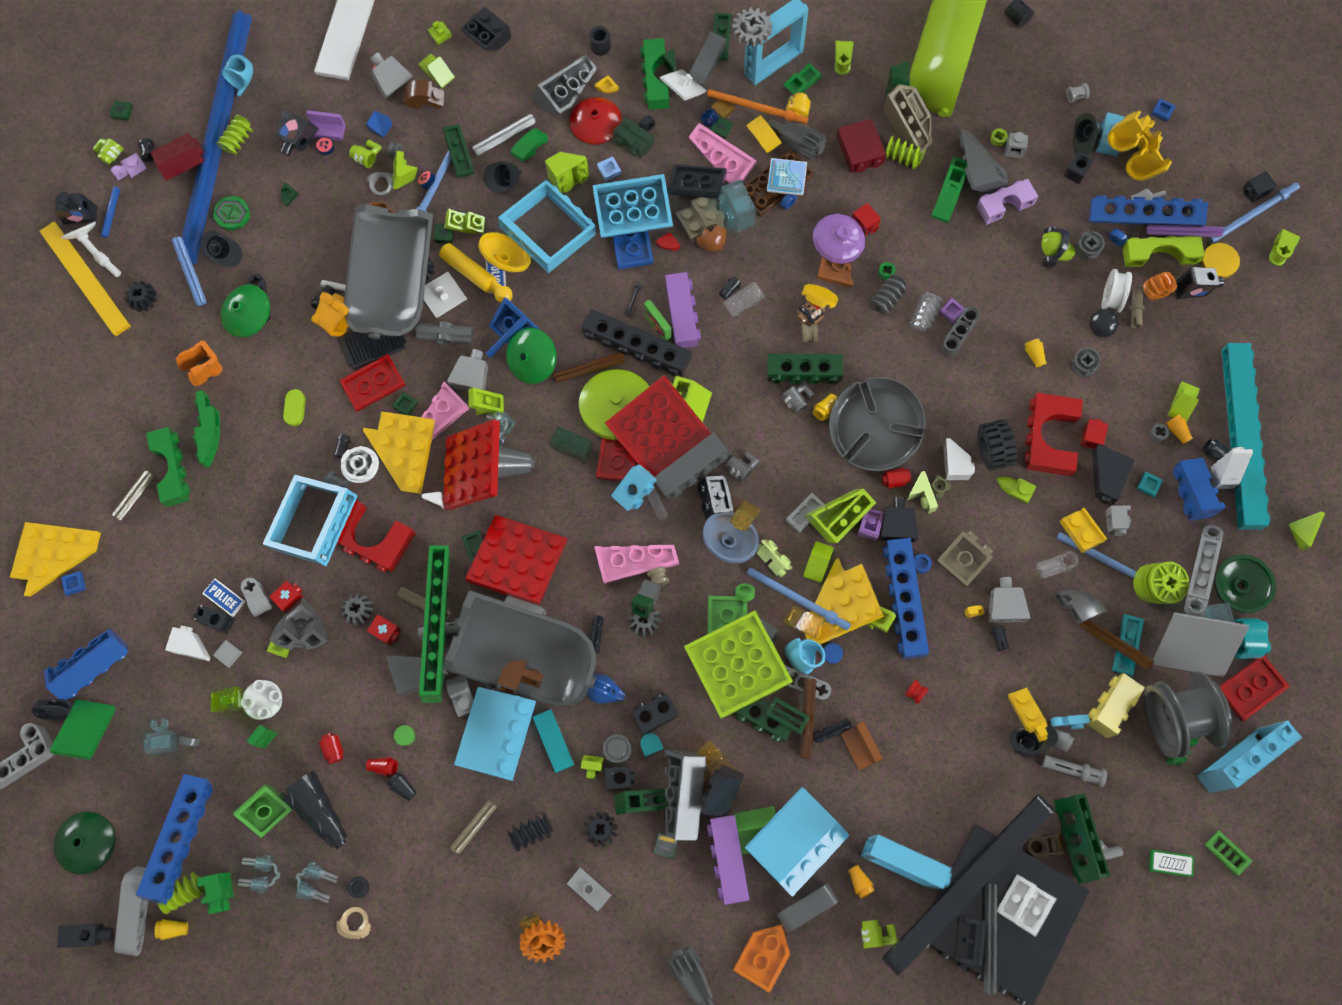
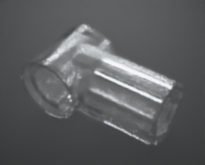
(1056, 565)

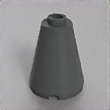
(514, 462)

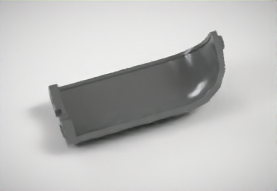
(387, 270)
(499, 633)

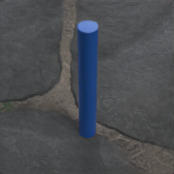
(110, 212)
(516, 327)

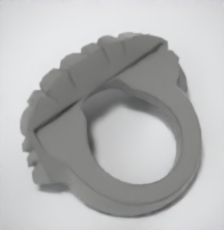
(372, 178)

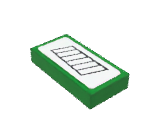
(1171, 863)

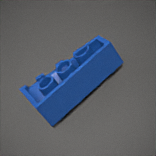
(85, 665)

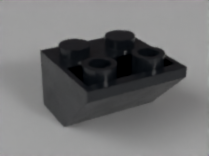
(487, 30)
(723, 790)

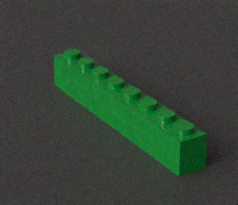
(434, 625)

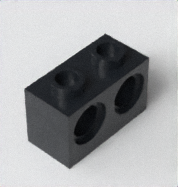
(657, 719)

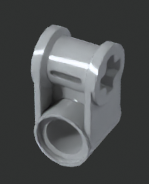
(257, 599)

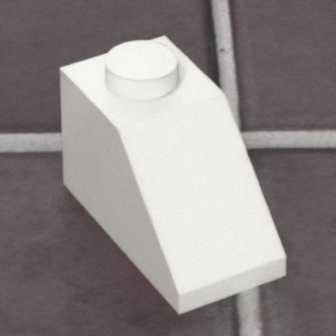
(957, 462)
(186, 643)

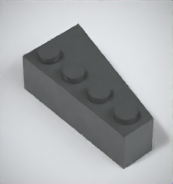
(693, 466)
(684, 794)

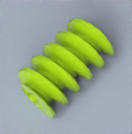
(234, 135)
(904, 153)
(183, 893)

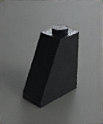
(1110, 473)

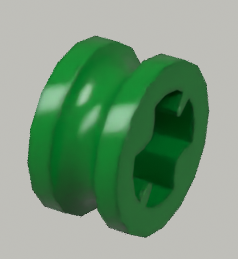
(887, 265)

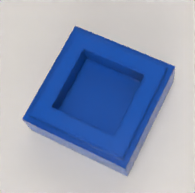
(1163, 110)
(73, 583)

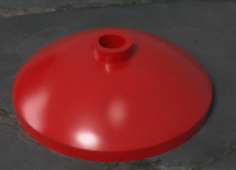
(594, 128)

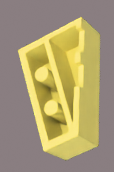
(1115, 705)

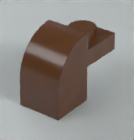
(421, 92)
(514, 674)

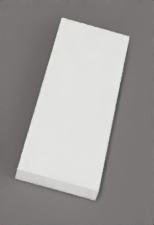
(343, 38)

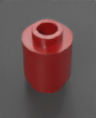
(896, 478)
(331, 748)

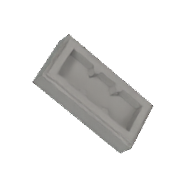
(797, 519)
(589, 889)

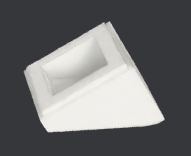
(434, 498)

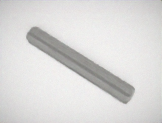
(503, 134)

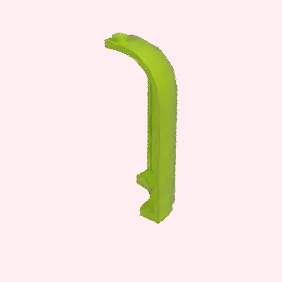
(945, 52)

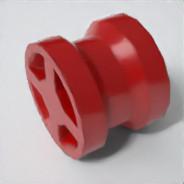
(916, 691)

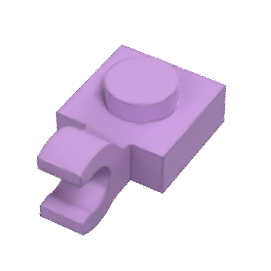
(131, 165)

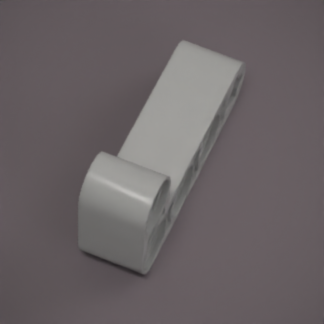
(30, 751)
(131, 915)

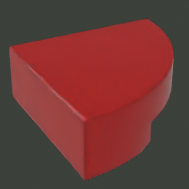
(668, 242)

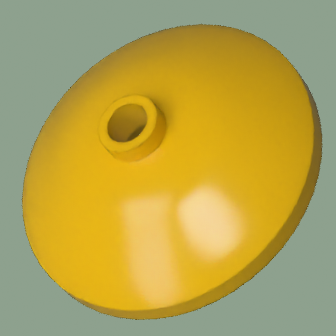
(503, 252)

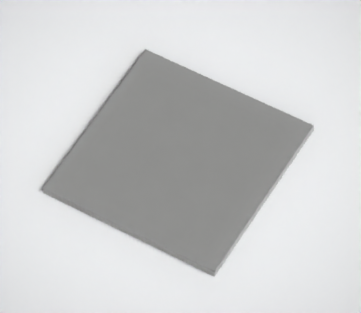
(1199, 644)

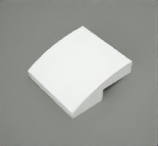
(1026, 905)

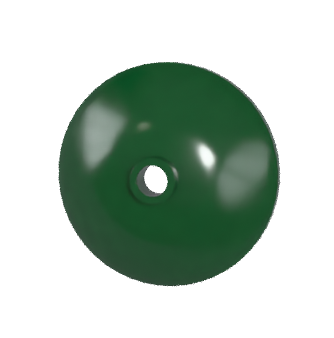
(1255, 578)
(96, 843)

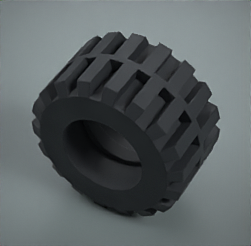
(997, 444)

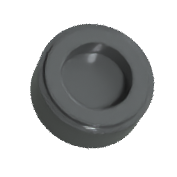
(188, 741)

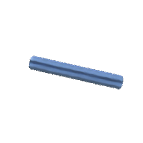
(189, 271)

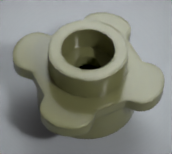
(944, 486)

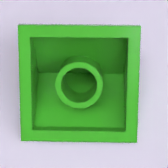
(262, 810)
(750, 824)

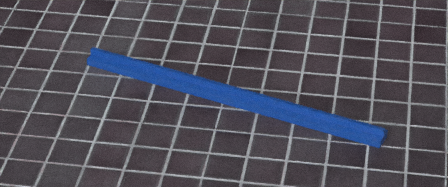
(217, 124)

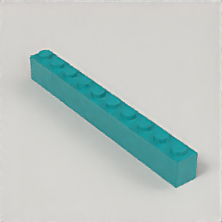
(1245, 432)

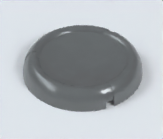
(877, 424)

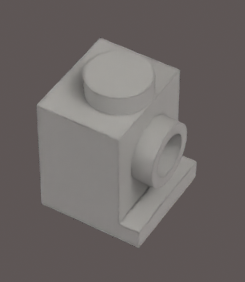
(1016, 140)
(1118, 520)

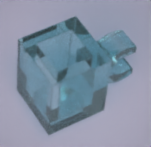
(161, 740)

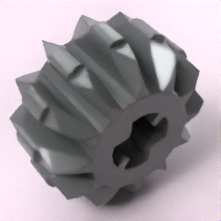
(365, 608)
(647, 626)

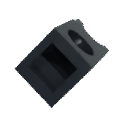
(213, 619)

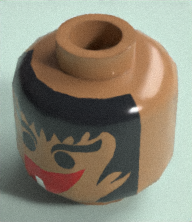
(810, 313)

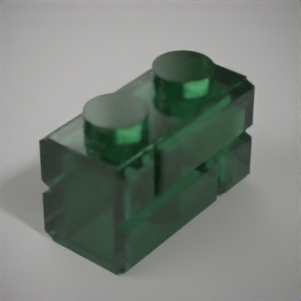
(633, 138)
(571, 444)

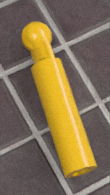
(474, 272)

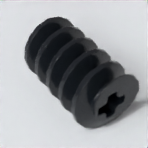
(531, 832)

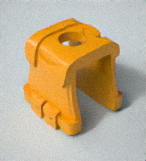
(331, 314)

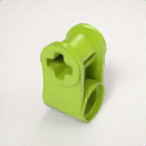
(843, 56)
(1283, 247)

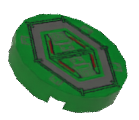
(231, 213)

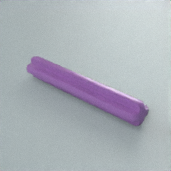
(1181, 230)

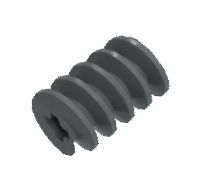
(888, 294)

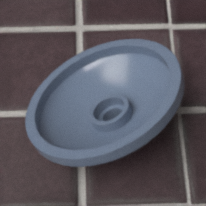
(719, 531)

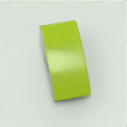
(464, 223)

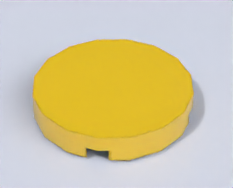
(1222, 258)
(819, 296)

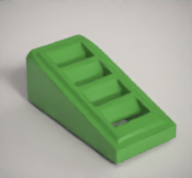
(1233, 848)

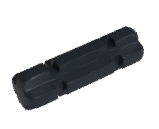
(596, 632)
(832, 730)

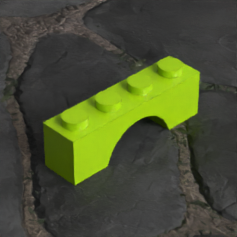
(1184, 249)

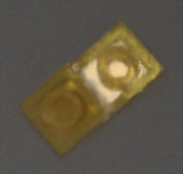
(744, 516)
(804, 621)
(713, 757)

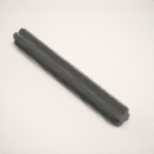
(990, 943)

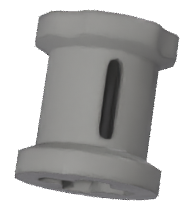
(1077, 93)

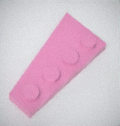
(722, 154)
(627, 562)

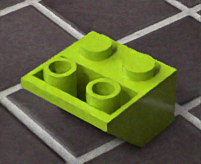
(567, 170)
(694, 395)

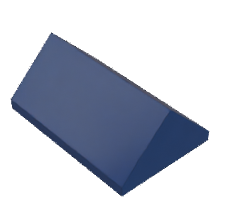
(506, 317)

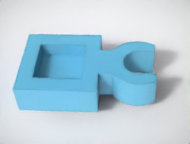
(1075, 722)

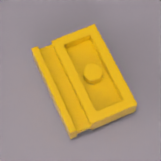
(1083, 530)

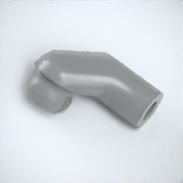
(1112, 852)

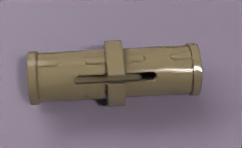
(1137, 309)

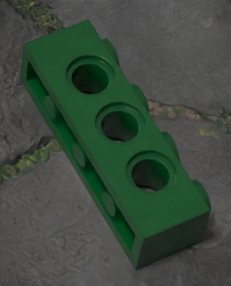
(813, 362)
(778, 734)
(1090, 846)

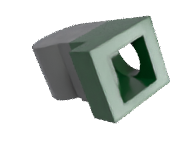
(645, 598)

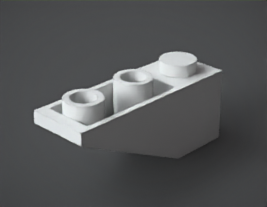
(1231, 468)

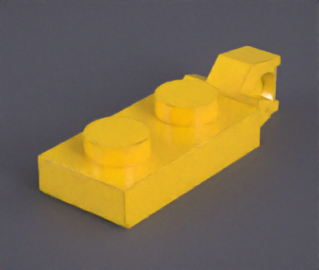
(1029, 713)

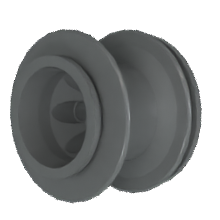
(1187, 715)

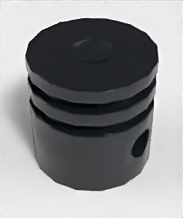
(1019, 13)
(600, 40)

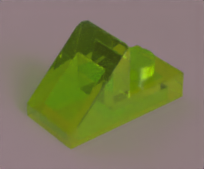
(226, 699)

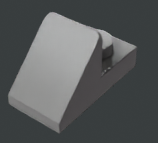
(461, 695)

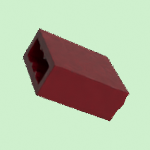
(861, 146)
(178, 156)

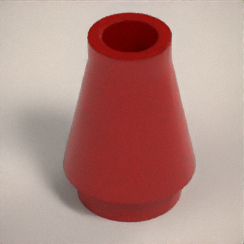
(383, 766)

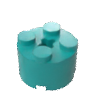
(1256, 641)

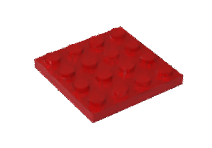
(658, 427)
(471, 465)
(516, 560)

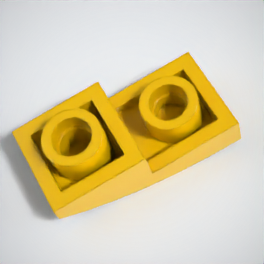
(764, 134)

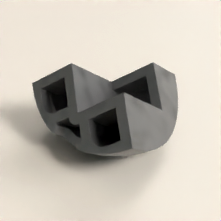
(1080, 604)
(300, 628)

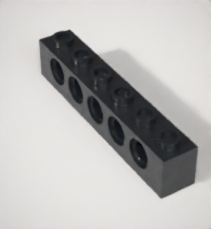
(597, 320)

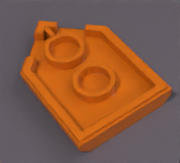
(764, 957)

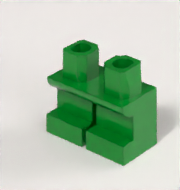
(218, 891)

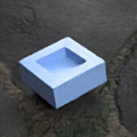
(609, 168)

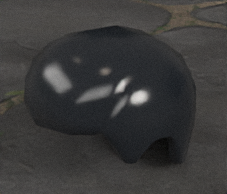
(1104, 323)

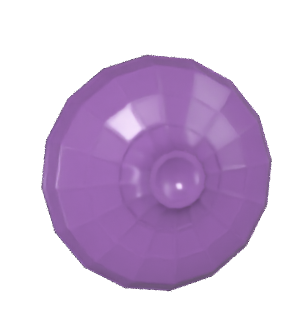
(839, 238)

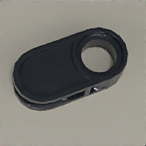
(52, 709)

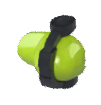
(1056, 246)

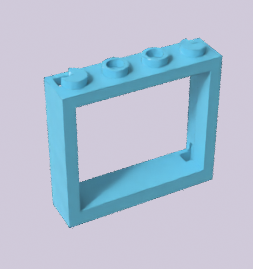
(792, 14)
(530, 247)
(331, 530)
(1248, 757)
(906, 862)

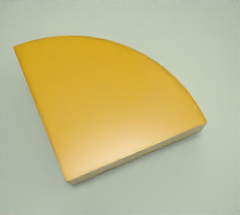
(606, 85)
(974, 611)

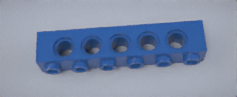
(1197, 207)
(903, 549)
(172, 827)

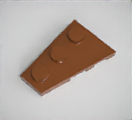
(835, 273)

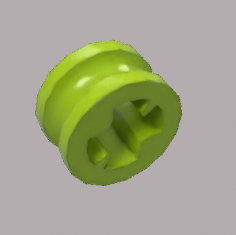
(995, 141)

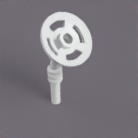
(81, 235)

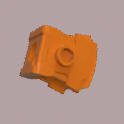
(199, 373)

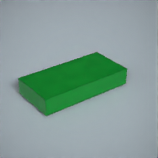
(262, 737)

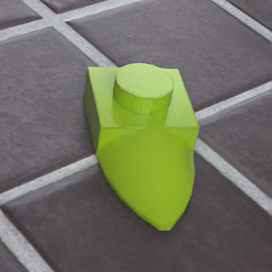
(1017, 488)

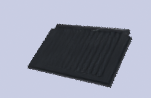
(362, 350)

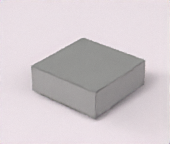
(227, 653)

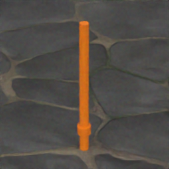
(788, 115)

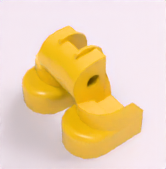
(1133, 133)

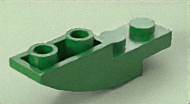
(950, 190)
(208, 434)

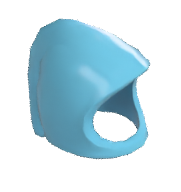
(238, 72)
(802, 654)

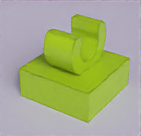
(439, 32)
(592, 764)

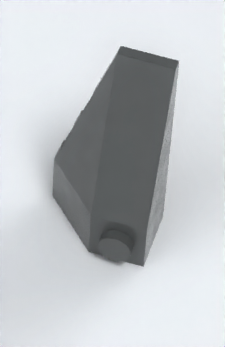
(564, 87)
(983, 170)

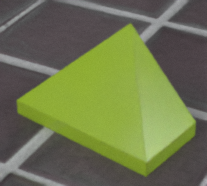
(1306, 530)

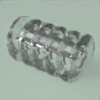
(925, 312)

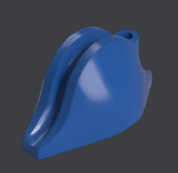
(605, 690)

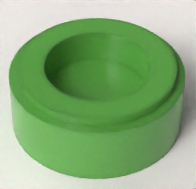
(745, 592)
(404, 735)

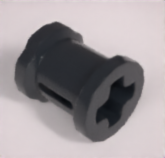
(146, 149)

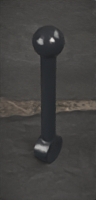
(628, 313)

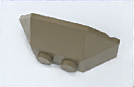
(909, 116)

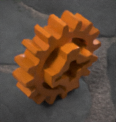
(542, 941)

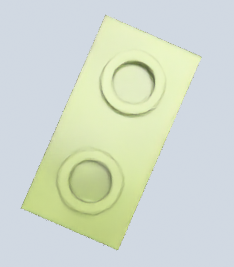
(779, 563)

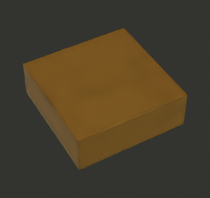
(723, 108)

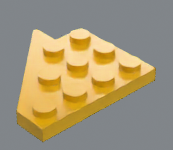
(403, 447)
(50, 552)
(850, 597)

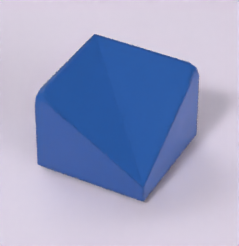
(379, 124)

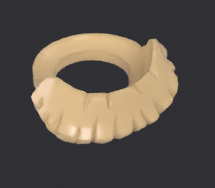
(343, 928)

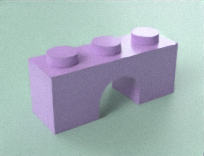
(1020, 194)

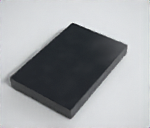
(696, 181)

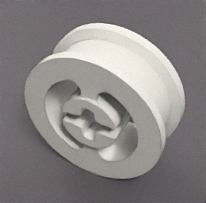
(1116, 290)

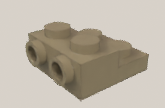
(700, 216)
(966, 557)

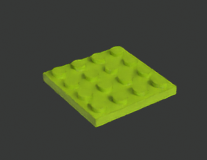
(738, 664)

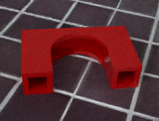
(1039, 455)
(385, 554)

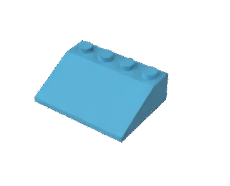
(632, 206)
(495, 733)
(797, 841)

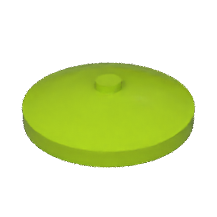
(606, 396)

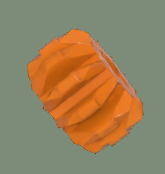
(1159, 286)

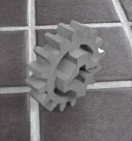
(752, 27)

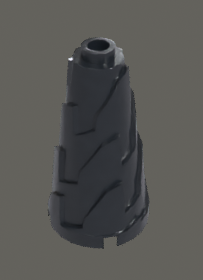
(315, 809)

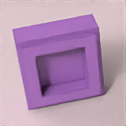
(952, 310)

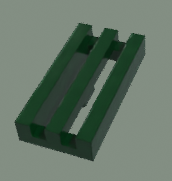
(772, 707)

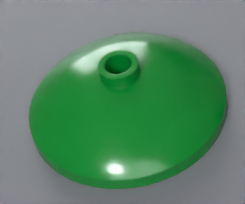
(245, 311)
(539, 355)

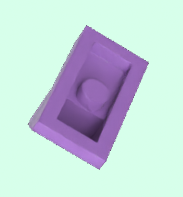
(871, 524)

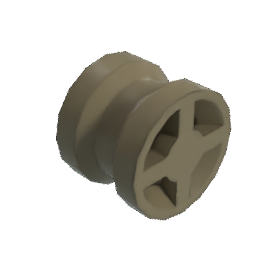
(809, 332)
(658, 576)

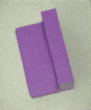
(329, 124)

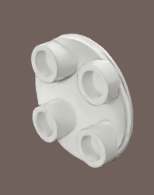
(262, 699)

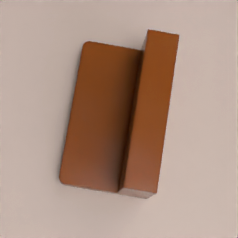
(861, 746)

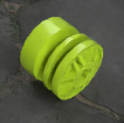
(1161, 583)

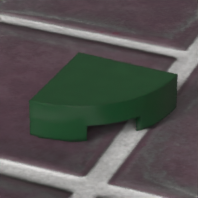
(288, 194)

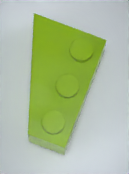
(840, 515)

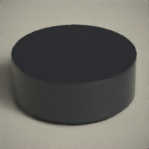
(647, 123)
(358, 887)

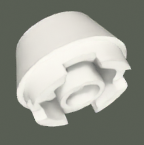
(359, 464)

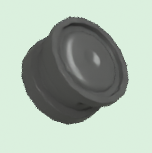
(1089, 245)
(1086, 362)
(617, 749)

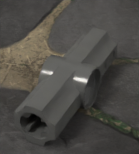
(444, 333)

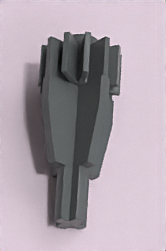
(800, 137)
(686, 967)

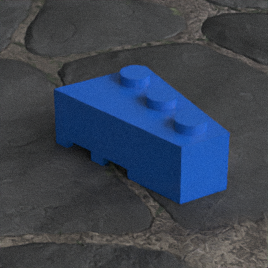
(1196, 489)

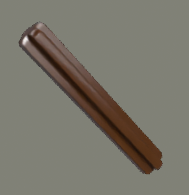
(588, 367)
(1118, 644)
(808, 709)

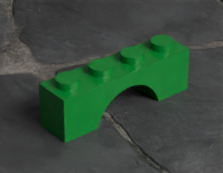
(657, 91)
(172, 488)

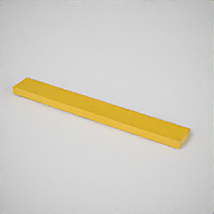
(85, 279)

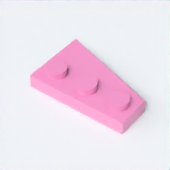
(445, 409)

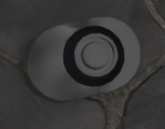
(1086, 133)
(501, 176)
(221, 249)
(1028, 745)

